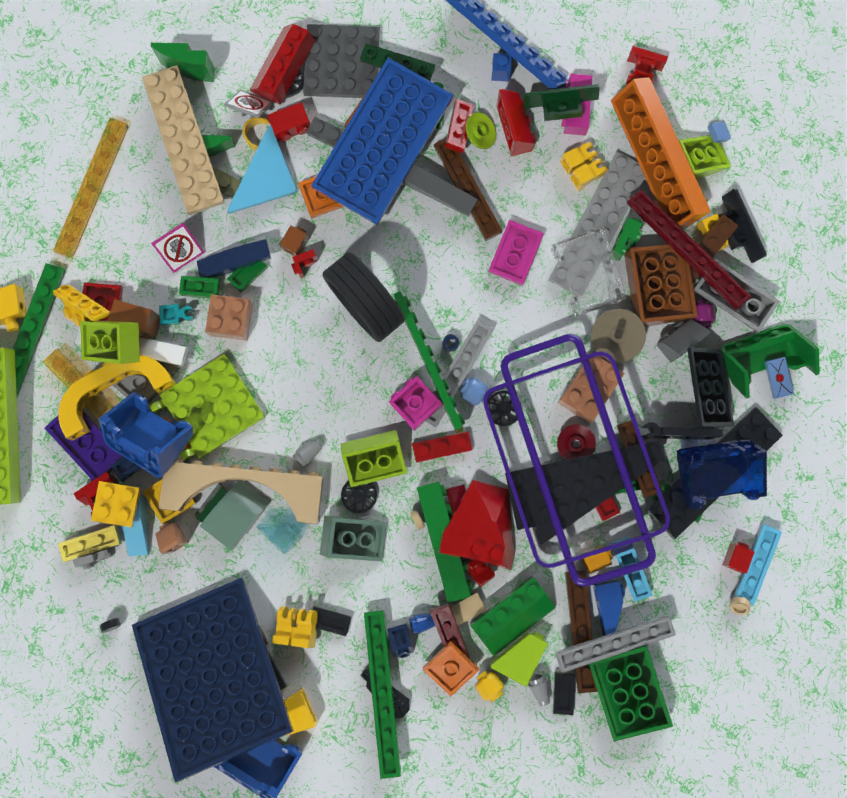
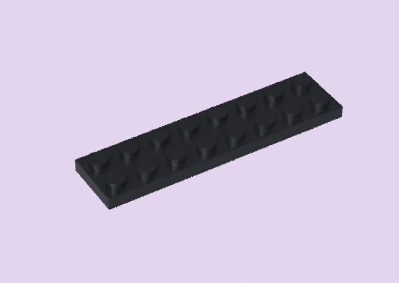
(751, 427)

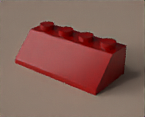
(283, 63)

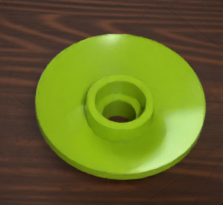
(480, 130)

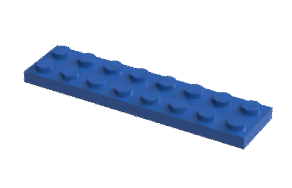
(511, 43)

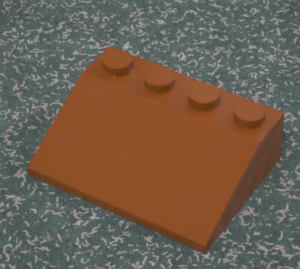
(660, 285)

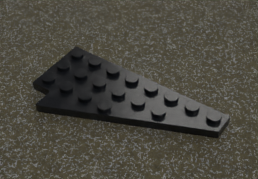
(576, 486)

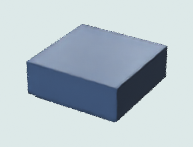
(719, 132)

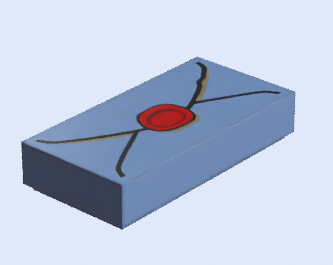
(779, 377)

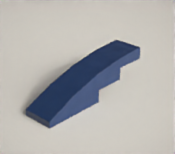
(233, 259)

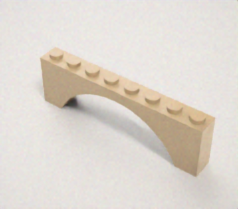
(187, 480)

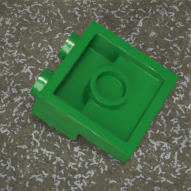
(627, 237)

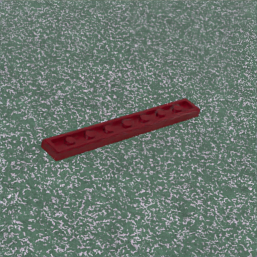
(688, 250)

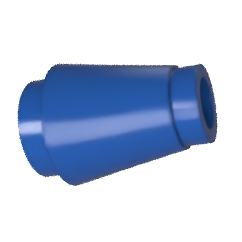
(421, 623)

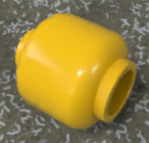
(489, 686)

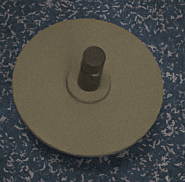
(618, 334)

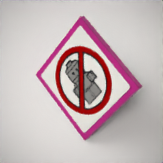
(178, 247)

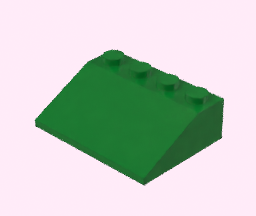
(631, 694)

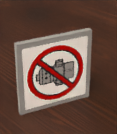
(248, 104)

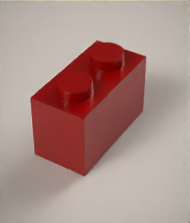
(289, 122)

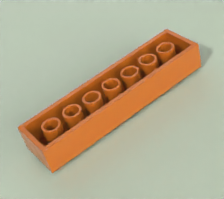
(659, 153)

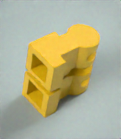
(582, 173)
(301, 636)

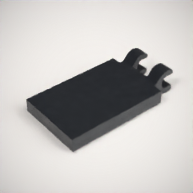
(681, 433)

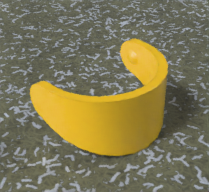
(248, 125)

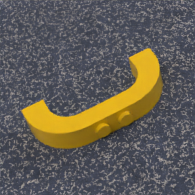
(95, 381)

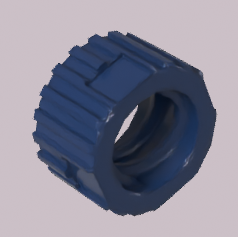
(450, 349)

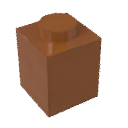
(294, 240)

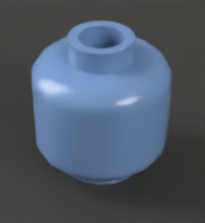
(473, 390)

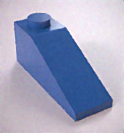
(609, 604)

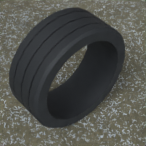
(364, 296)

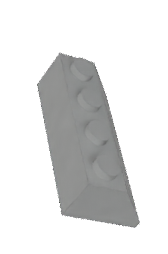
(753, 312)

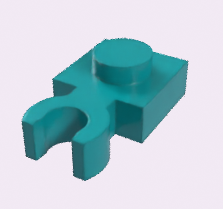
(173, 314)

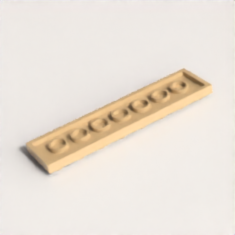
(183, 140)

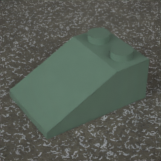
(352, 538)

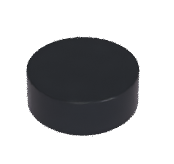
(110, 625)

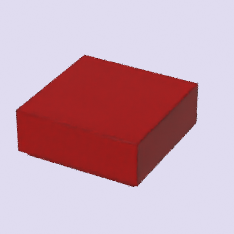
(607, 509)

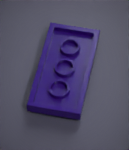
(88, 450)

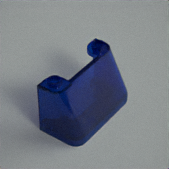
(722, 471)

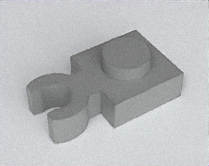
(88, 561)

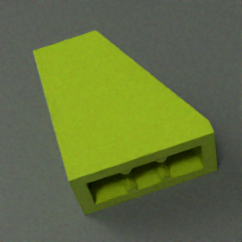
(521, 658)

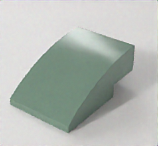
(235, 514)

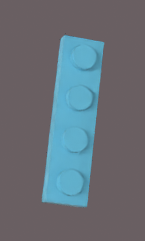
(764, 548)

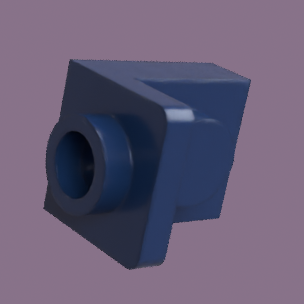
(400, 641)

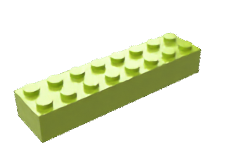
(9, 444)

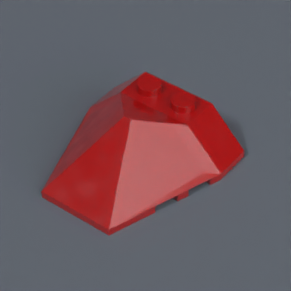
(481, 527)

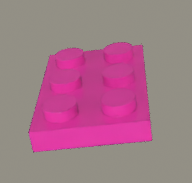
(515, 252)

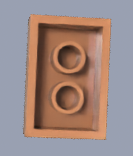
(578, 395)

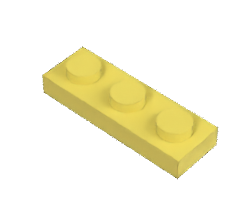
(89, 543)

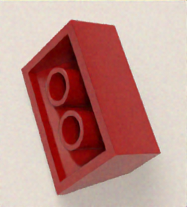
(515, 122)

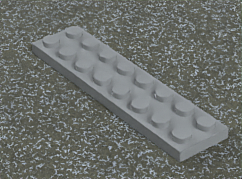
(607, 204)

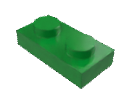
(198, 286)

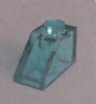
(282, 535)

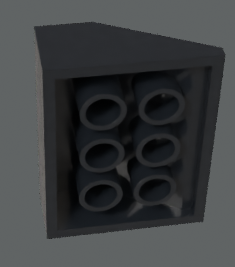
(710, 388)

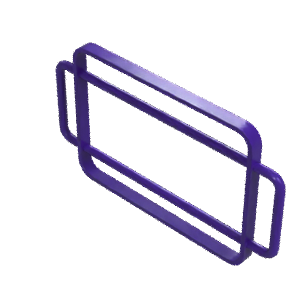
(568, 558)

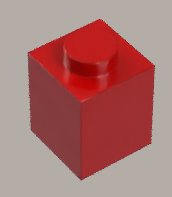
(738, 557)

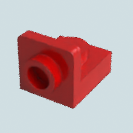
(304, 259)
(480, 572)

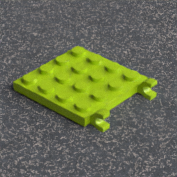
(213, 404)

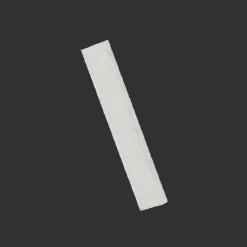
(157, 350)

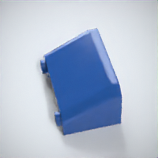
(143, 435)
(263, 768)

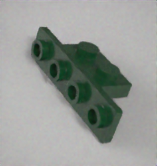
(377, 56)
(562, 102)

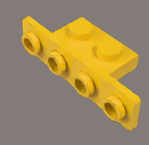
(79, 306)

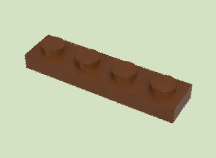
(715, 239)
(629, 439)

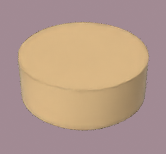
(417, 520)
(740, 605)

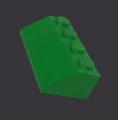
(512, 615)

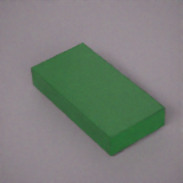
(245, 276)

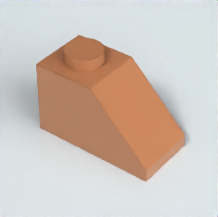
(170, 538)

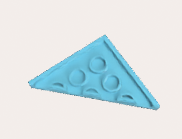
(265, 177)

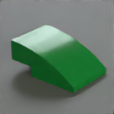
(191, 63)

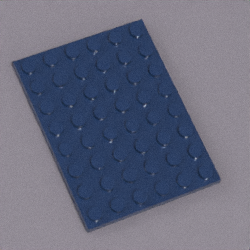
(211, 680)

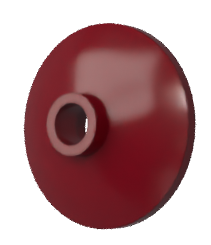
(576, 432)

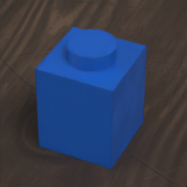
(501, 67)

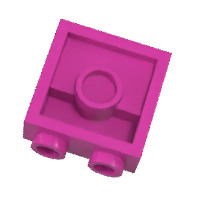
(415, 402)

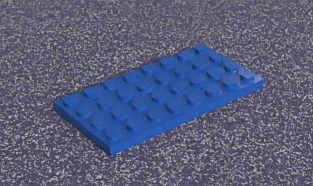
(382, 141)

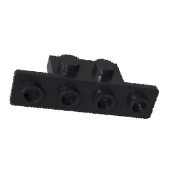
(745, 234)

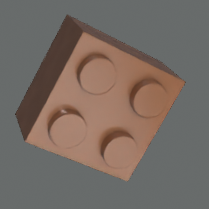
(229, 317)

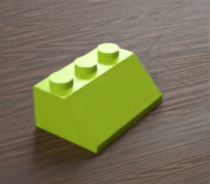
(373, 458)

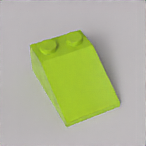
(704, 156)
(110, 341)

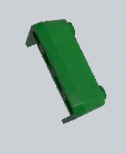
(750, 352)

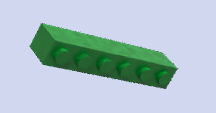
(437, 519)

